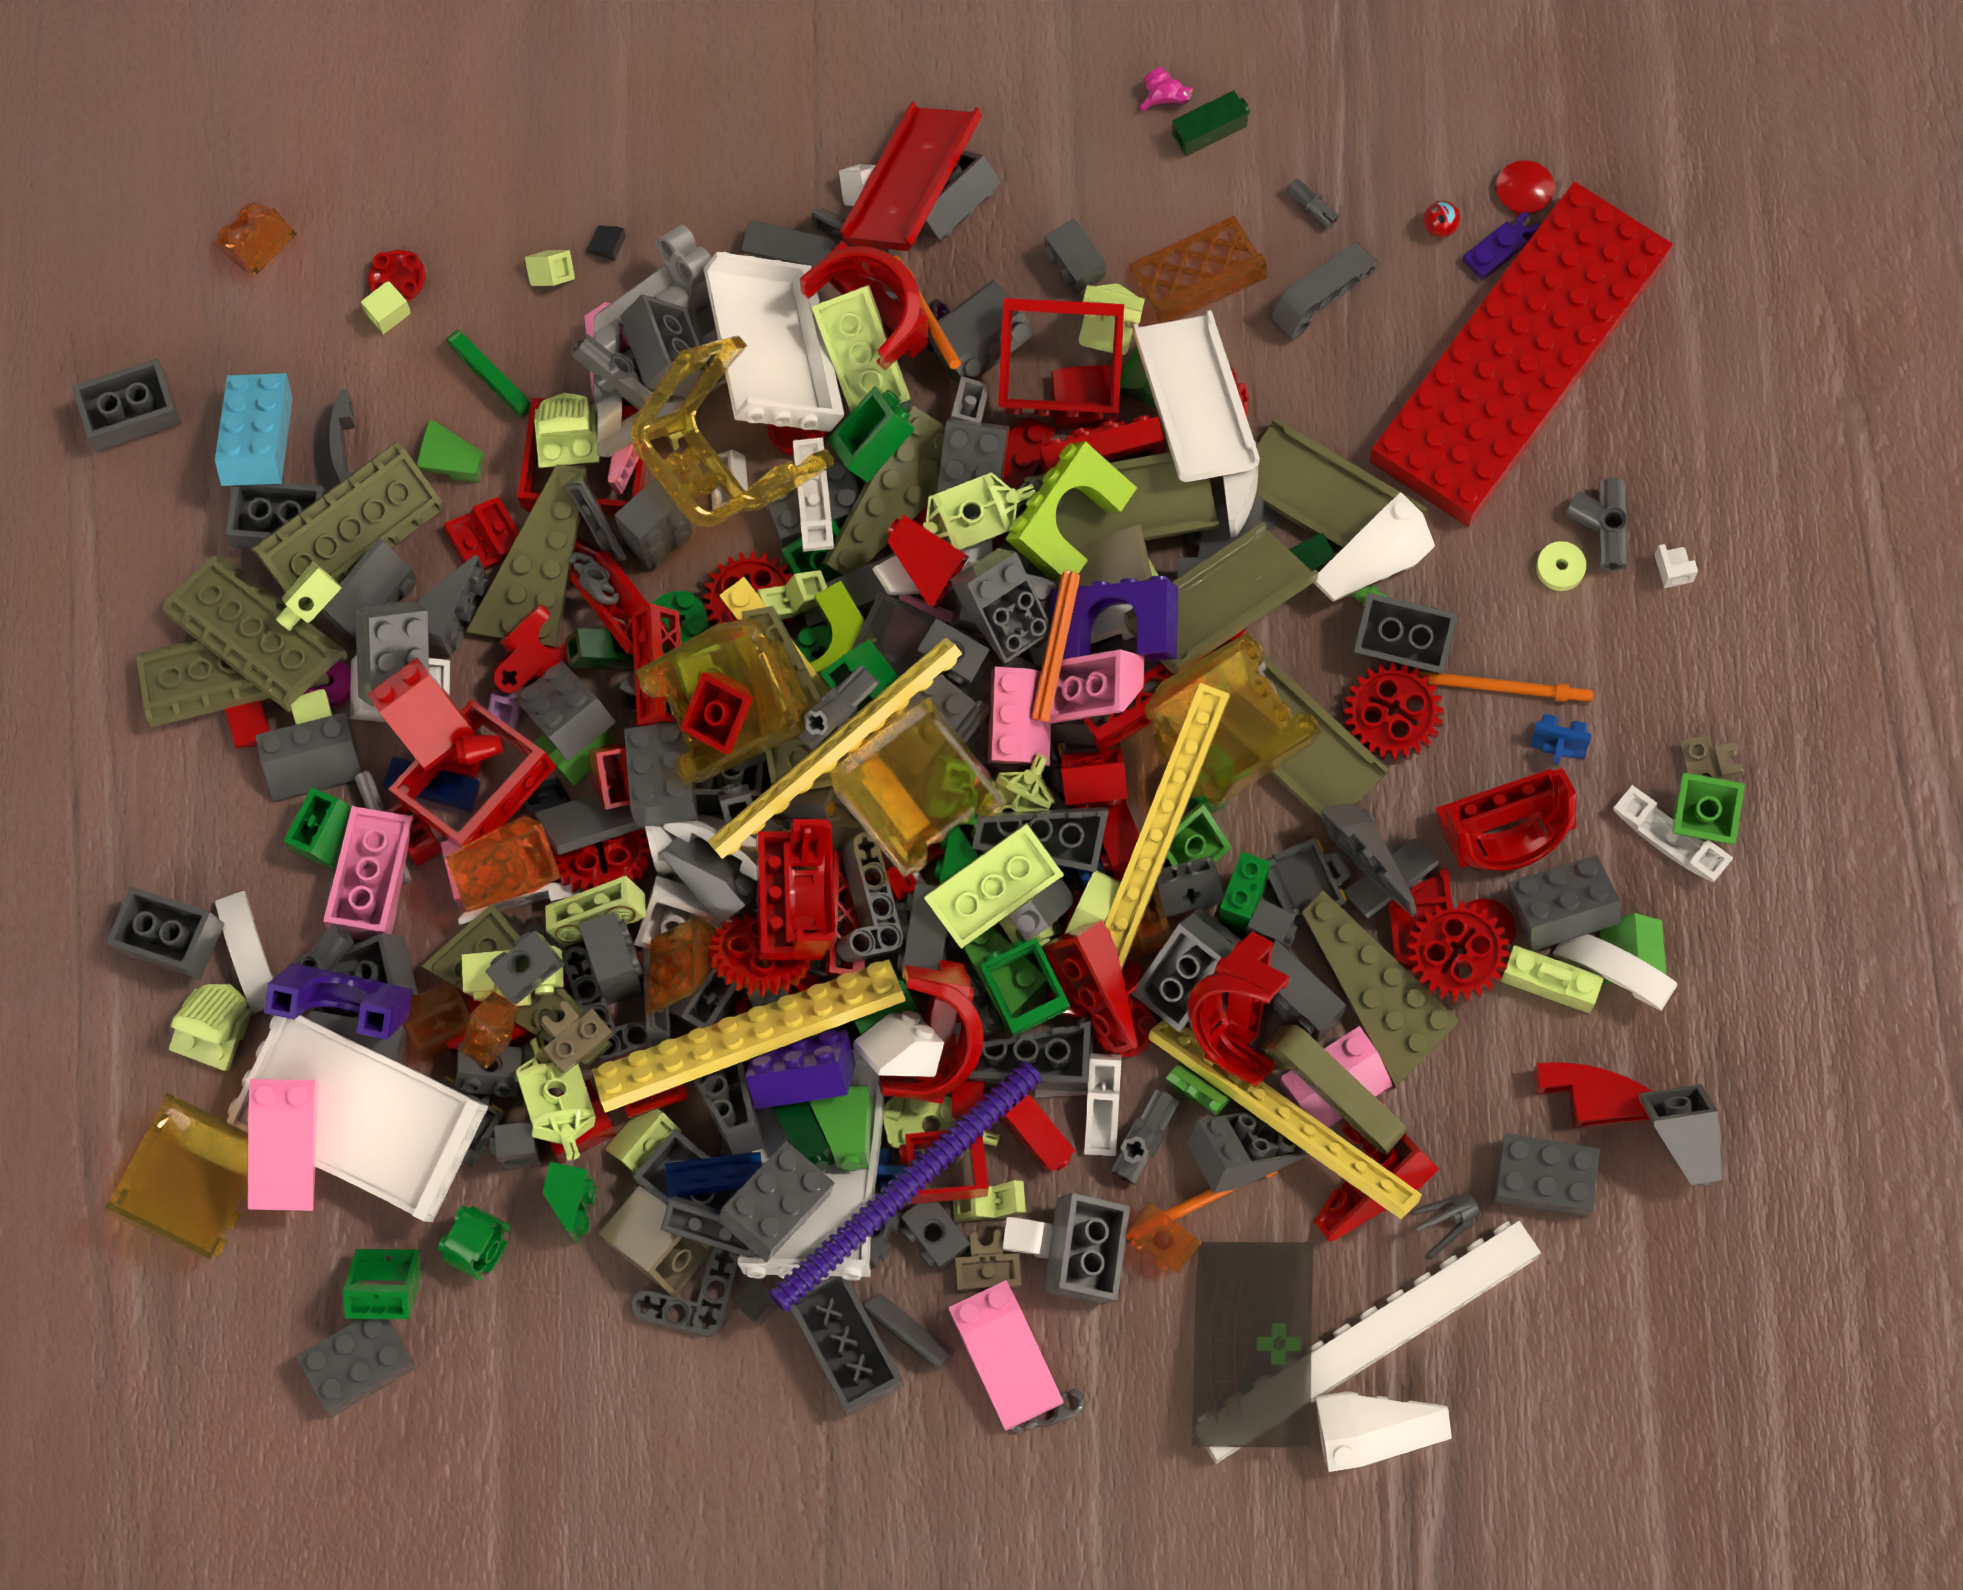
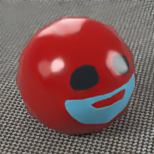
(1441, 219)

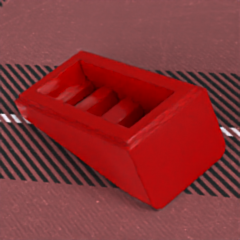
(423, 847)

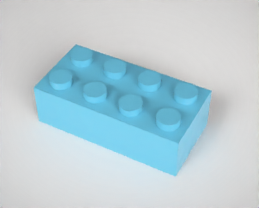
(253, 429)

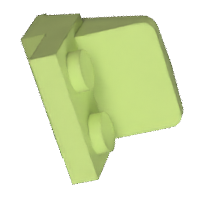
(1098, 331)
(566, 431)
(211, 1025)

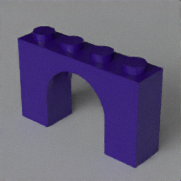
(1154, 606)
(379, 1004)

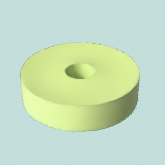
(1561, 553)

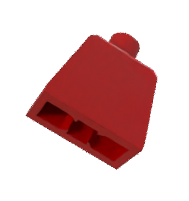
(609, 773)

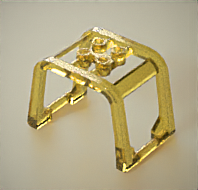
(645, 428)

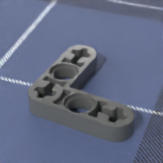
(694, 1310)

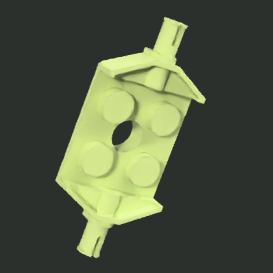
(990, 495)
(1025, 789)
(907, 1115)
(553, 1117)

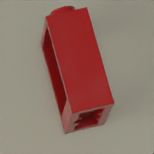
(978, 1167)

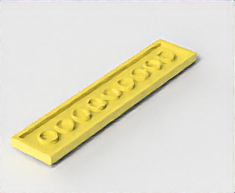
(747, 1035)

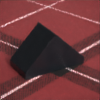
(546, 796)

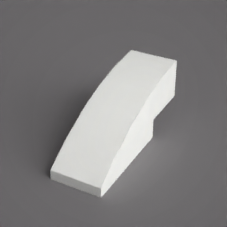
(1240, 495)
(1103, 1104)

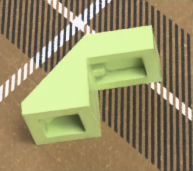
(795, 595)
(1095, 901)
(1002, 1202)

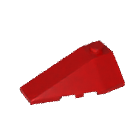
(1092, 970)
(1351, 1207)

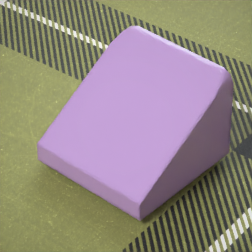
(505, 707)

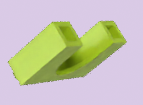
(1036, 531)
(843, 621)

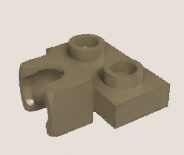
(1704, 760)
(573, 1037)
(987, 1266)

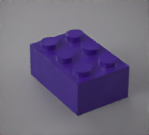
(802, 1071)

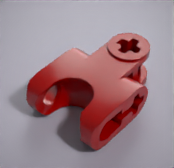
(526, 652)

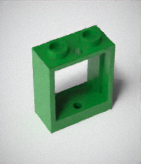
(881, 443)
(1244, 893)
(1038, 1015)
(382, 1301)

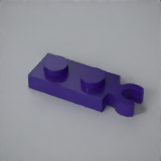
(1499, 247)

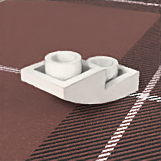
(1027, 1237)

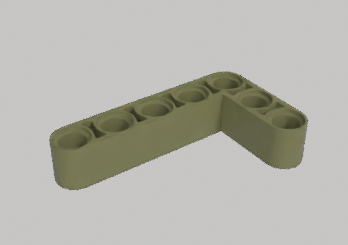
(1298, 1051)

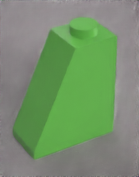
(846, 1126)

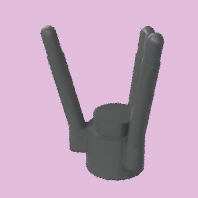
(1459, 1209)

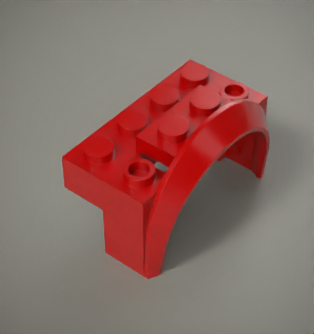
(902, 317)
(1110, 440)
(1540, 795)
(796, 905)
(1248, 984)
(948, 1004)

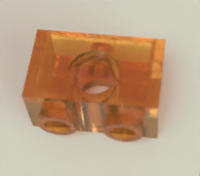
(490, 1029)
(1180, 1243)

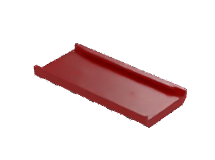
(909, 177)

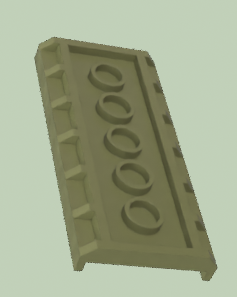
(1318, 486)
(379, 500)
(1159, 504)
(1231, 593)
(240, 626)
(192, 682)
(1333, 767)

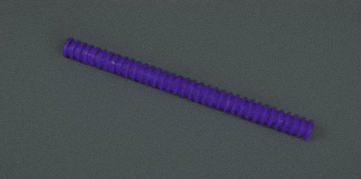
(905, 1186)

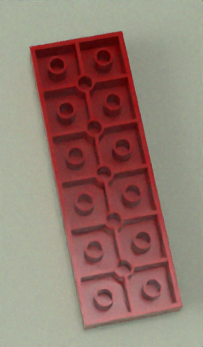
(1520, 353)

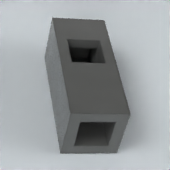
(1042, 909)

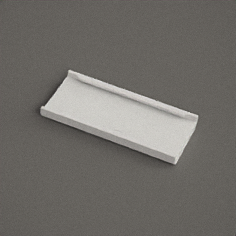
(1196, 398)

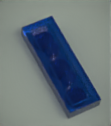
(444, 789)
(711, 1174)

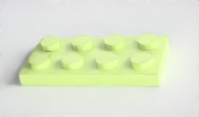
(852, 337)
(993, 885)

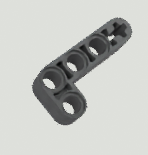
(1322, 288)
(864, 896)
(621, 1034)

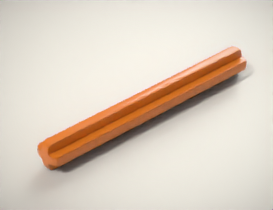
(1055, 646)

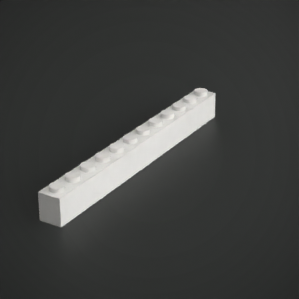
(1415, 1310)

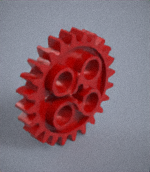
(733, 573)
(1408, 689)
(623, 857)
(1434, 936)
(736, 956)

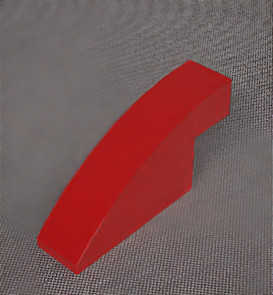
(1594, 1093)

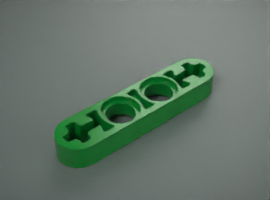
(489, 373)

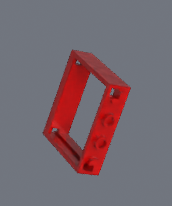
(1043, 407)
(525, 492)
(501, 804)

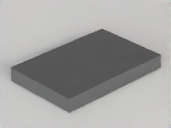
(584, 823)

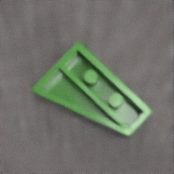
(1018, 981)

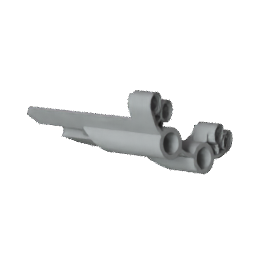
(677, 282)

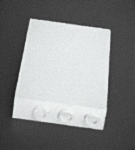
(785, 368)

